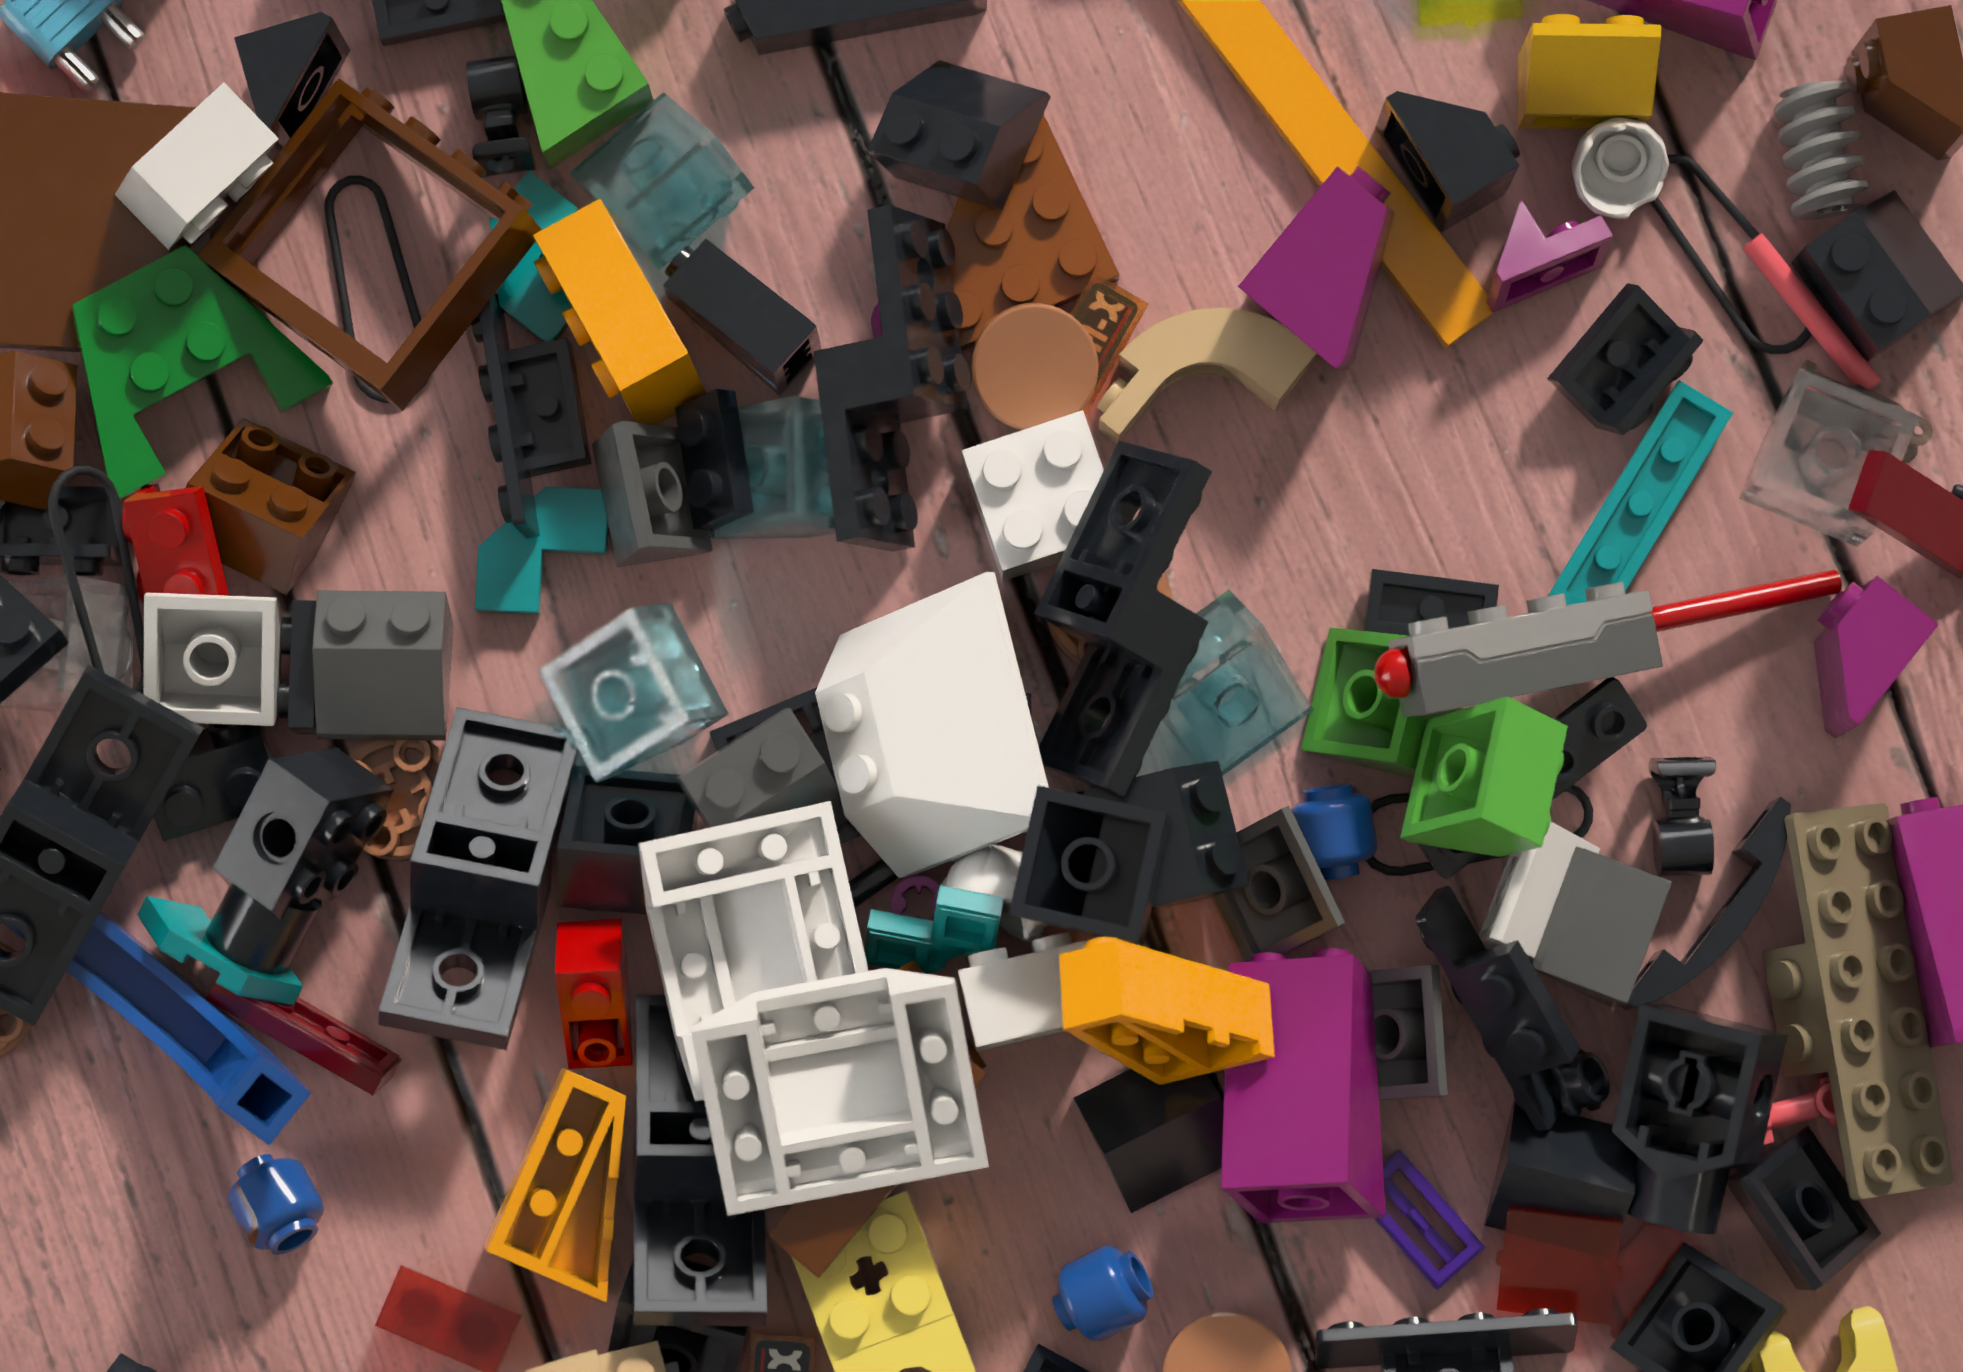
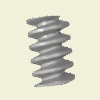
(1819, 150)

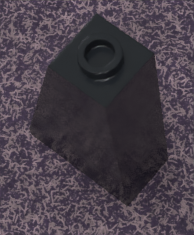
(803, 23)

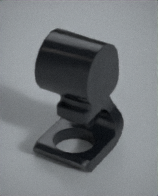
(498, 98)
(1682, 838)

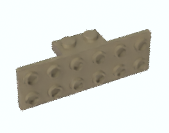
(1857, 1004)

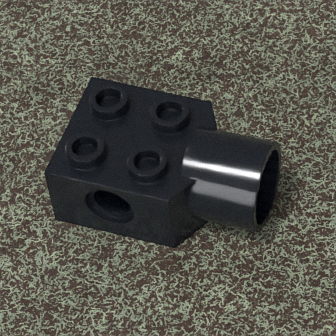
(293, 854)
(1693, 1110)

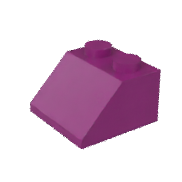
(1863, 649)

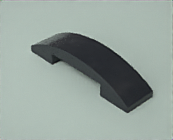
(1762, 851)

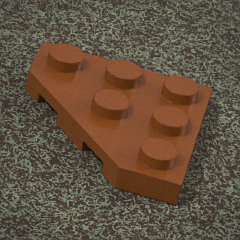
(1031, 250)

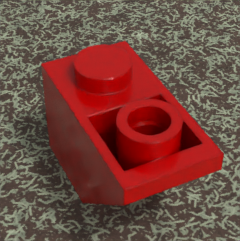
(594, 993)

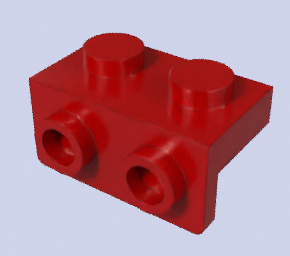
(173, 542)

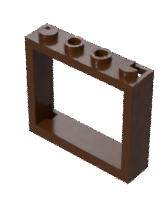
(294, 176)

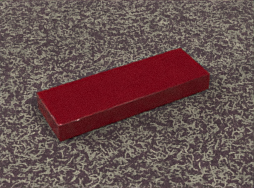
(1911, 509)
(315, 1037)

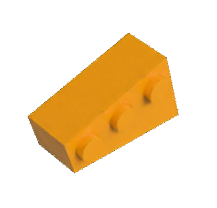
(617, 314)
(1163, 1010)
(565, 1187)

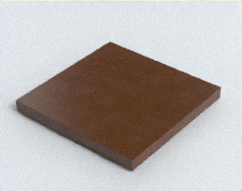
(60, 209)

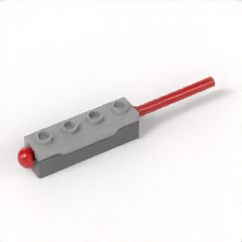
(1558, 642)

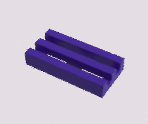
(1454, 1261)

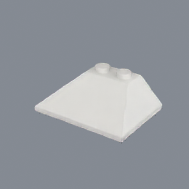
(932, 729)
(747, 914)
(838, 1088)

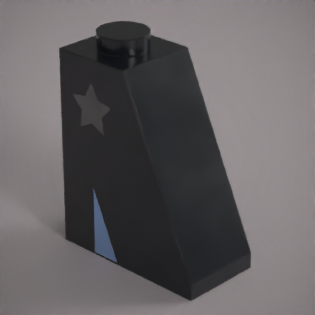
(742, 314)

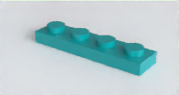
(1644, 494)

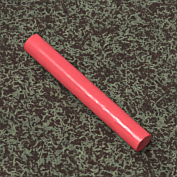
(1810, 312)

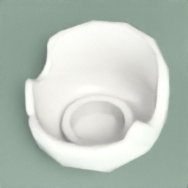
(1619, 166)

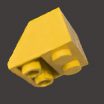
(1586, 72)

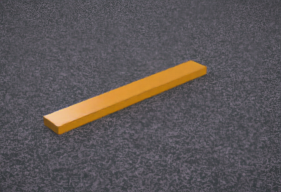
(1326, 138)

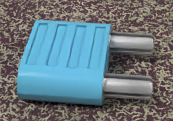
(61, 27)

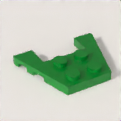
(164, 335)

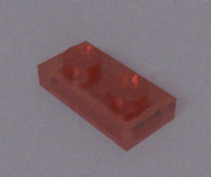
(448, 1320)

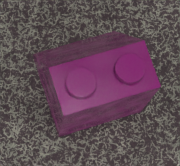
(1327, 265)

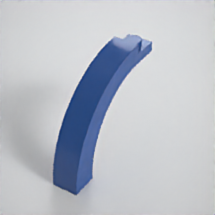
(195, 1033)

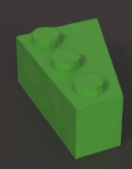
(573, 73)

